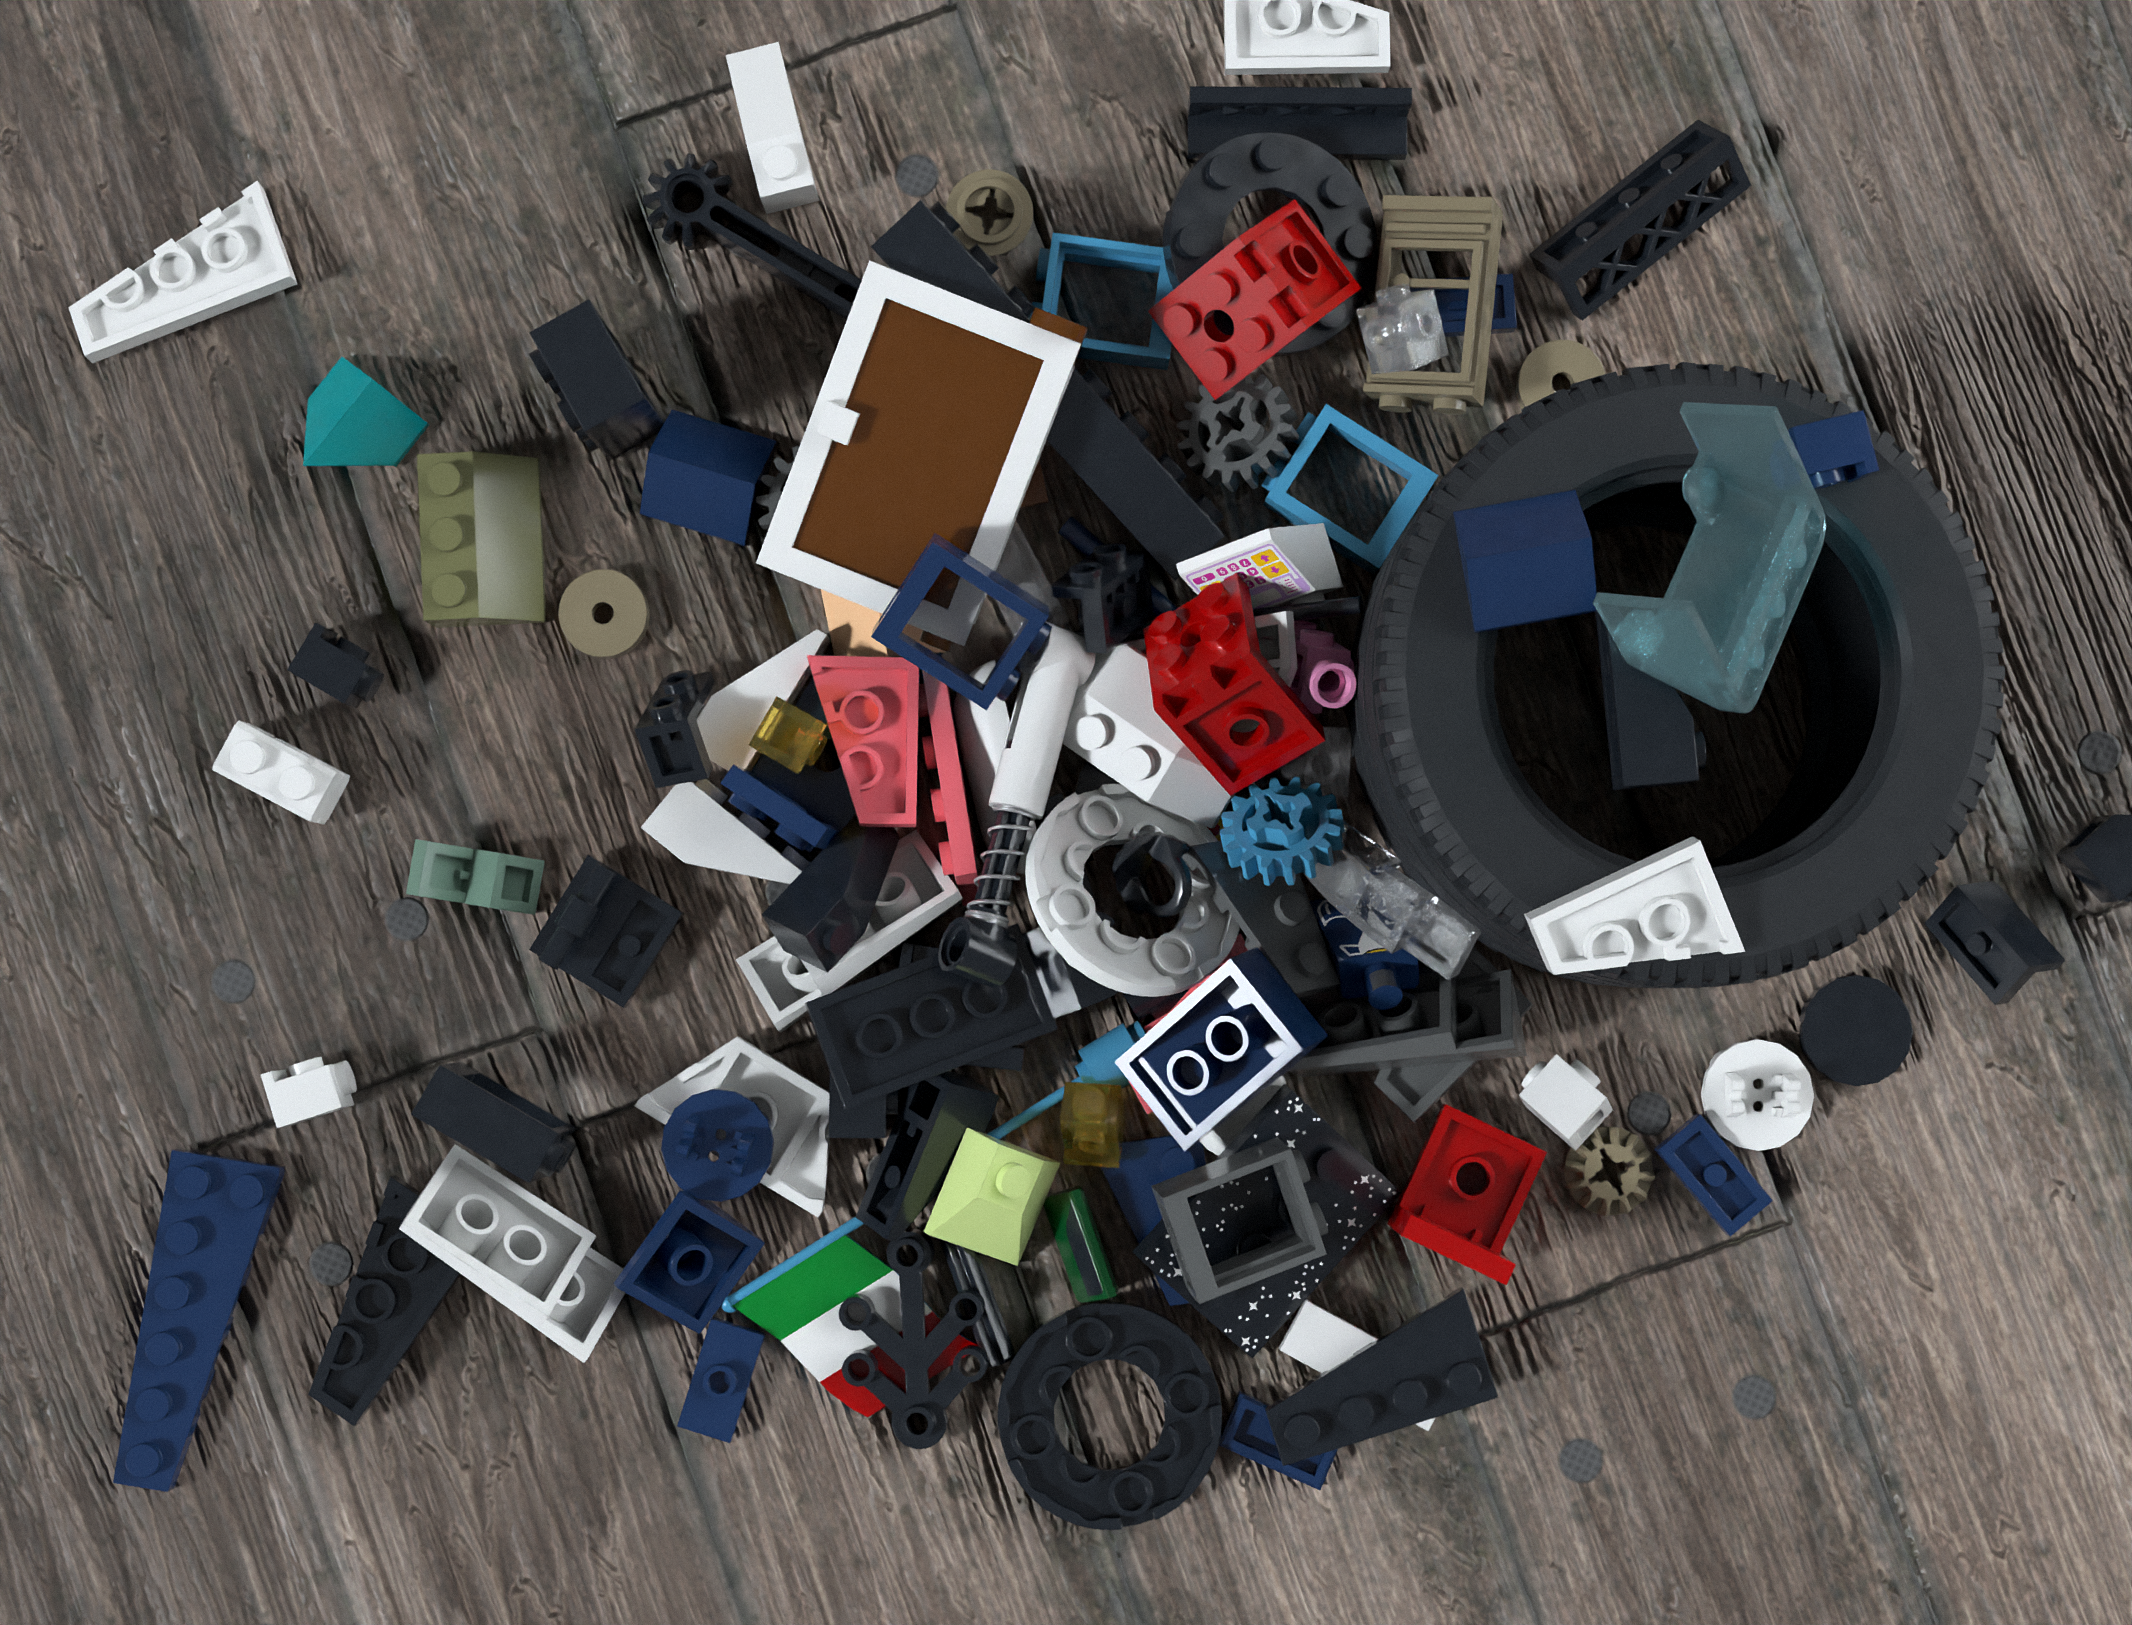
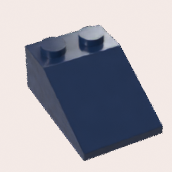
(1220, 1047)

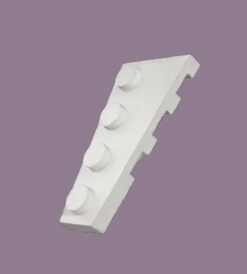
(206, 273)

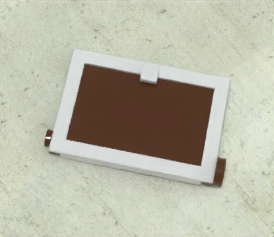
(915, 435)

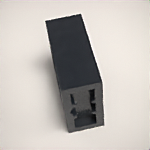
(495, 1122)

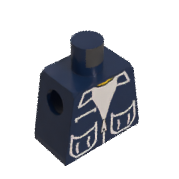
(1362, 963)

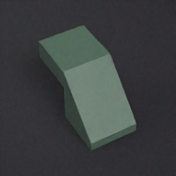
(475, 877)

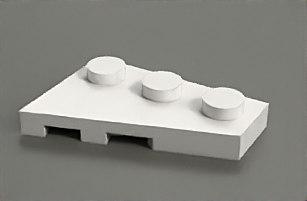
(1305, 37)
(1640, 913)

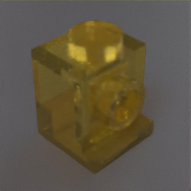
(790, 735)
(1092, 1124)

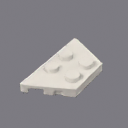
(789, 1099)

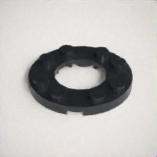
(1300, 172)
(1119, 1495)

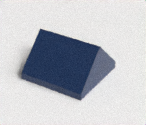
(705, 477)
(1526, 561)
(690, 1261)

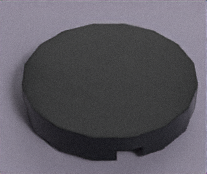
(1855, 1030)

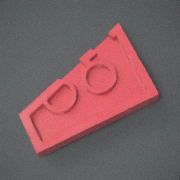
(874, 732)

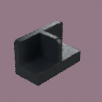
(1992, 939)

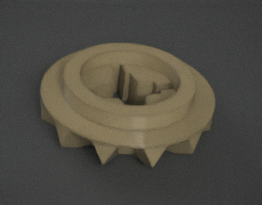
(1011, 199)
(1586, 1161)

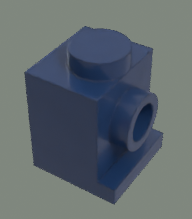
(1835, 447)

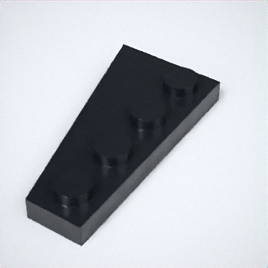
(1400, 1380)

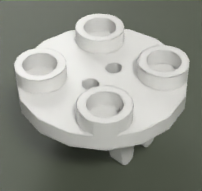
(1730, 1094)

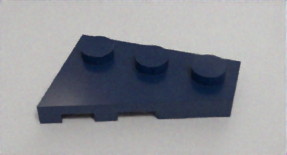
(1141, 1166)

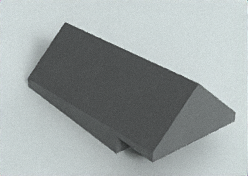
(1430, 1026)

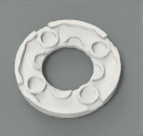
(1068, 911)

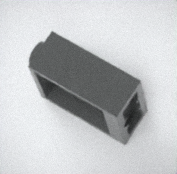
(1308, 1221)

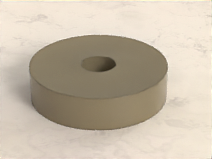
(1551, 360)
(583, 599)

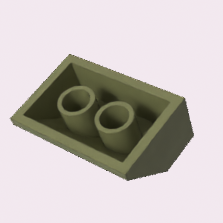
(481, 539)

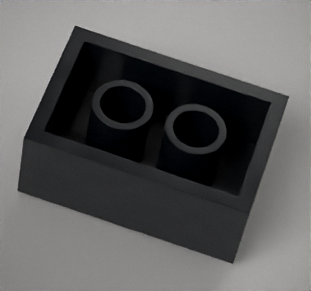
(594, 381)

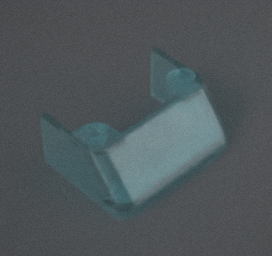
(1740, 568)

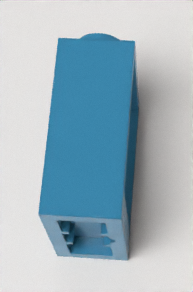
(1109, 254)
(1310, 433)

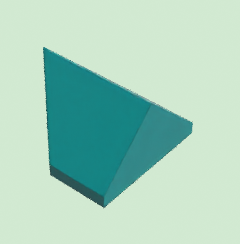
(357, 422)

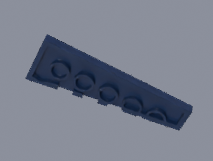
(199, 1263)

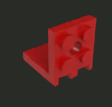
(1270, 284)
(1212, 674)
(1462, 1224)

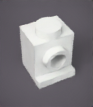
(309, 1091)

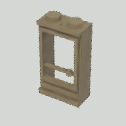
(1441, 225)

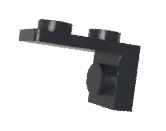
(670, 730)

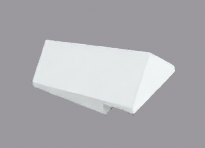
(908, 902)
(517, 1251)

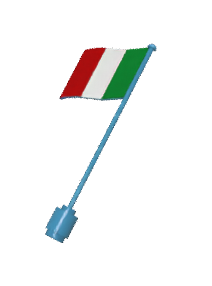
(804, 1293)

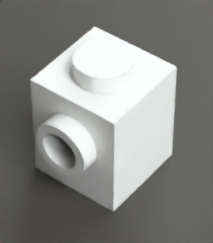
(1565, 1099)

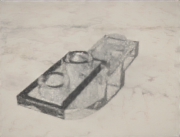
(1392, 907)

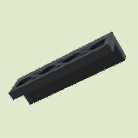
(1341, 120)
(1639, 207)

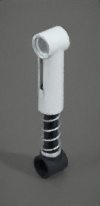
(980, 942)

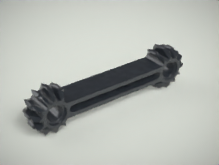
(794, 264)

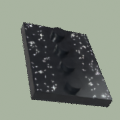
(1254, 1213)

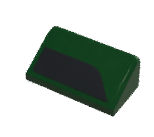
(1080, 1245)

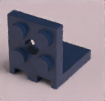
(806, 804)

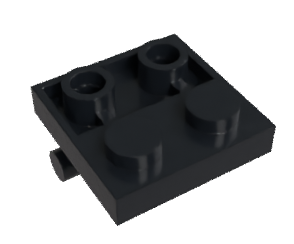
(606, 931)

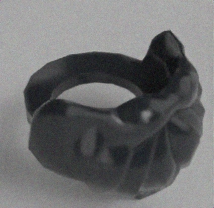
(1132, 867)

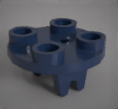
(742, 1154)

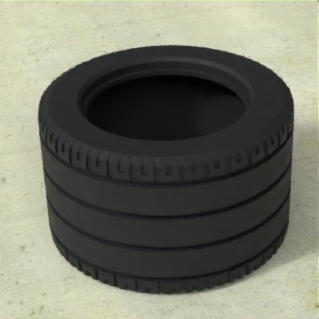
(1889, 648)

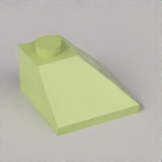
(992, 1197)

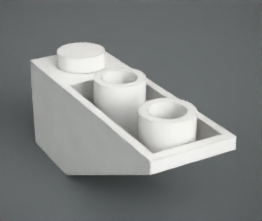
(708, 835)

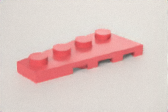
(950, 800)

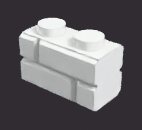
(281, 772)

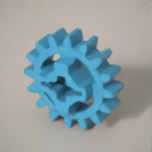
(1282, 831)

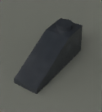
(1646, 725)
(833, 896)
(923, 1149)

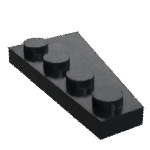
(384, 1310)

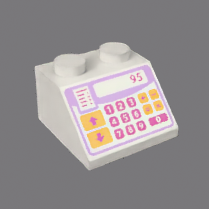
(1276, 564)

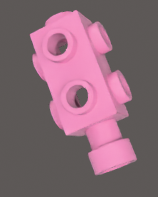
(1323, 669)

